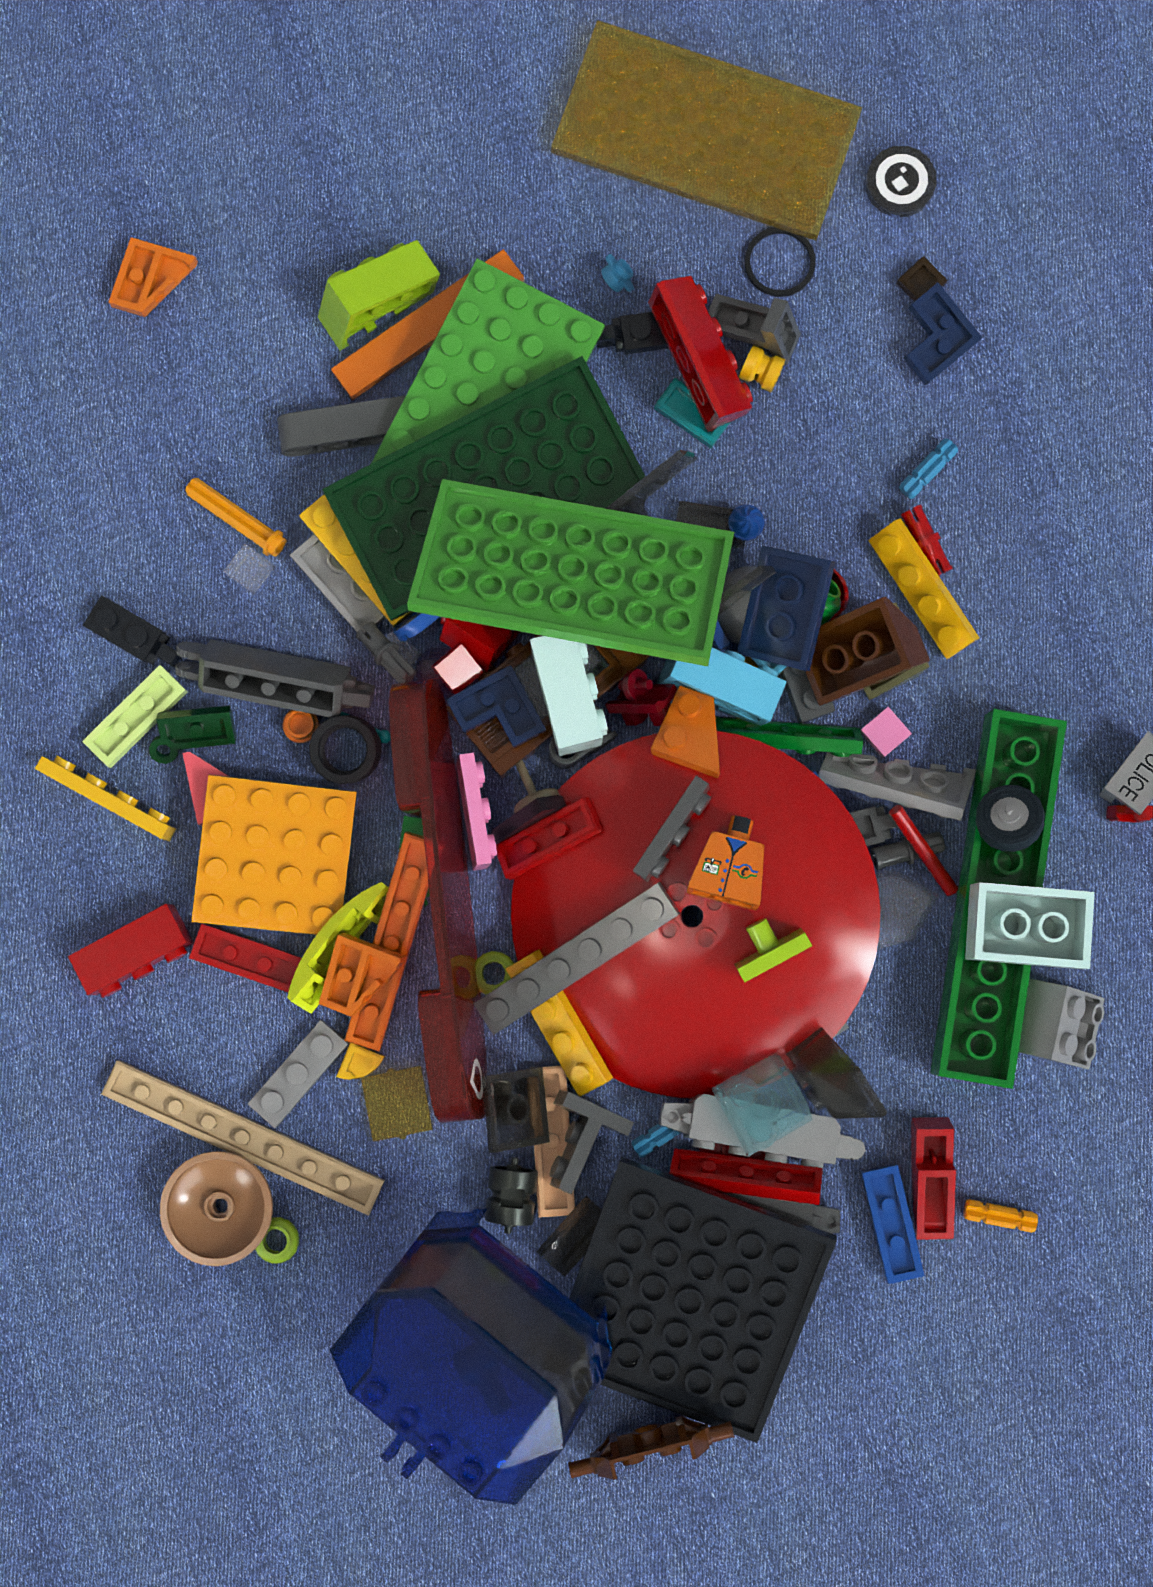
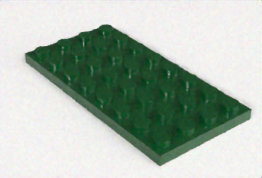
(537, 441)

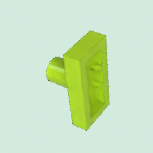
(770, 949)

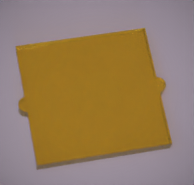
(397, 1103)

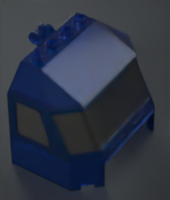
(473, 1359)

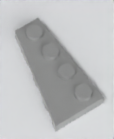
(898, 782)

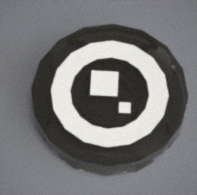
(900, 181)

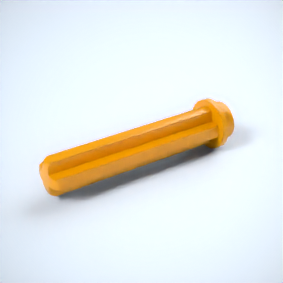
(236, 517)

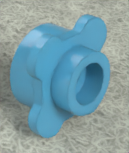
(617, 274)

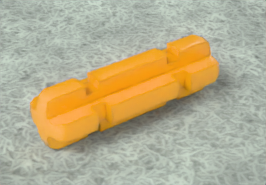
(1000, 1215)

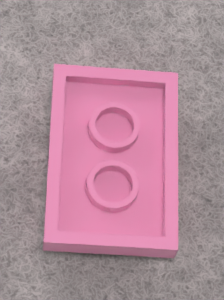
(475, 811)

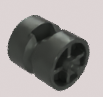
(511, 1195)

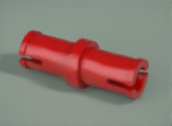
(926, 538)

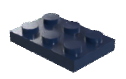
(786, 609)

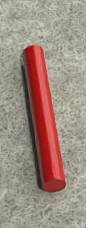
(923, 850)

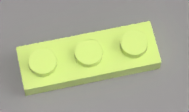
(134, 716)

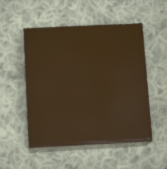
(920, 279)

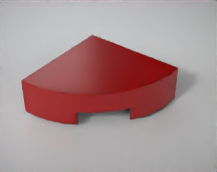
(1122, 813)

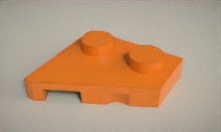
(148, 276)
(690, 733)
(357, 973)

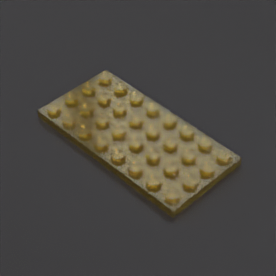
(706, 130)

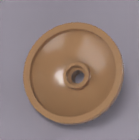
(191, 1214)

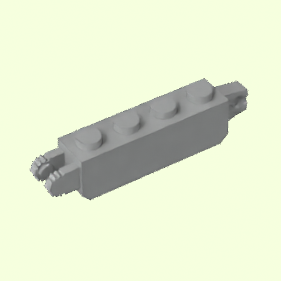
(813, 1143)

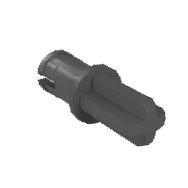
(386, 653)
(903, 852)

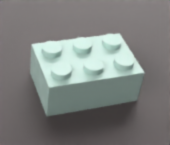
(568, 694)
(1029, 925)

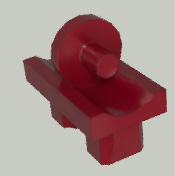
(640, 698)

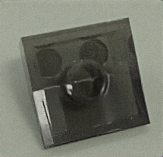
(833, 1079)

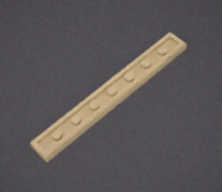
(243, 1137)

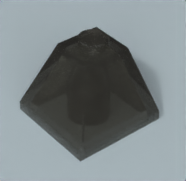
(515, 1108)

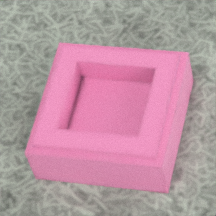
(885, 732)

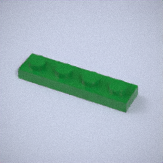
(799, 737)

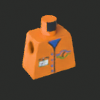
(730, 867)

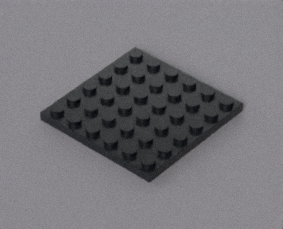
(699, 1295)

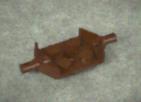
(650, 1439)

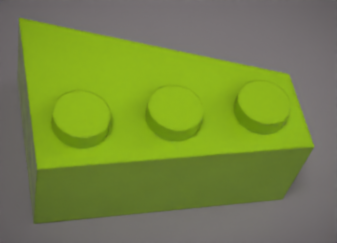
(375, 288)

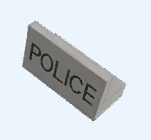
(1134, 778)

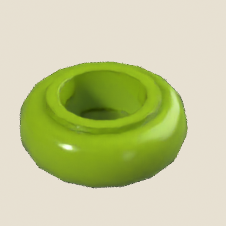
(484, 960)
(291, 1247)

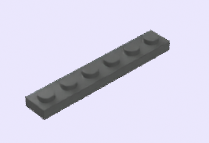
(577, 958)

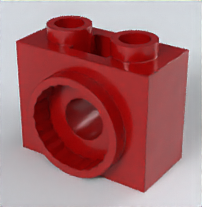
(481, 641)

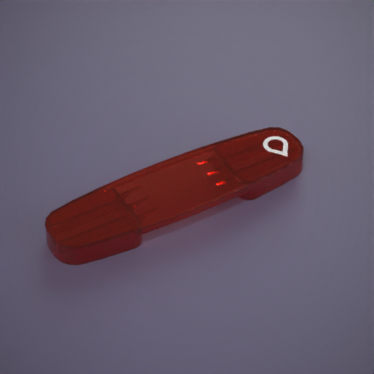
(429, 789)

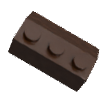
(863, 650)

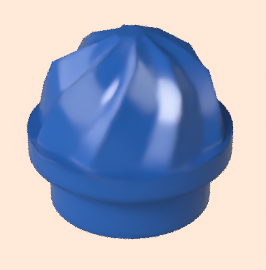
(746, 522)

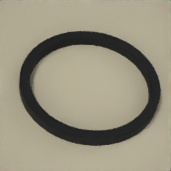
(772, 292)

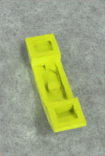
(350, 919)

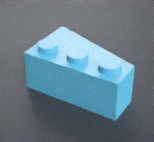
(735, 685)

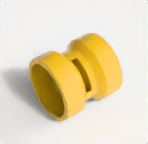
(762, 368)

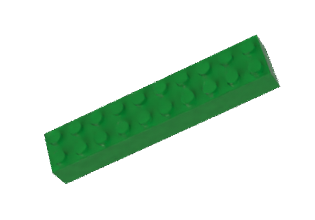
(986, 999)

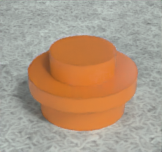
(299, 726)

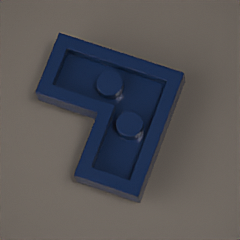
(948, 333)
(500, 697)

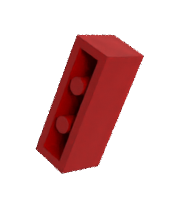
(131, 951)

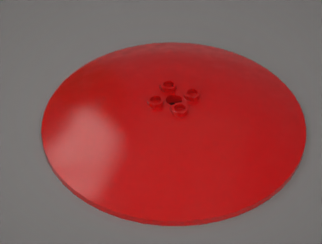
(673, 1004)

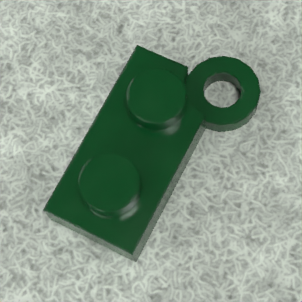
(192, 730)

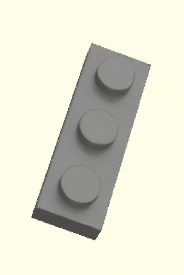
(298, 1073)

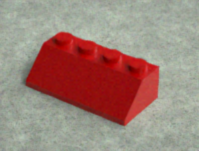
(699, 351)

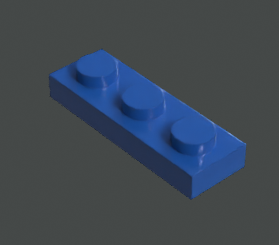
(892, 1223)

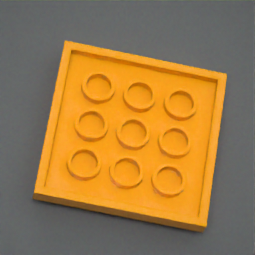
(272, 854)

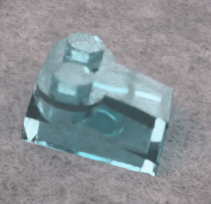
(762, 1104)

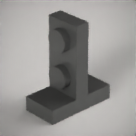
(758, 325)
(581, 1137)

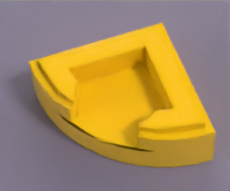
(359, 1062)

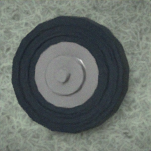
(1010, 818)

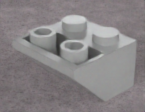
(1060, 1023)

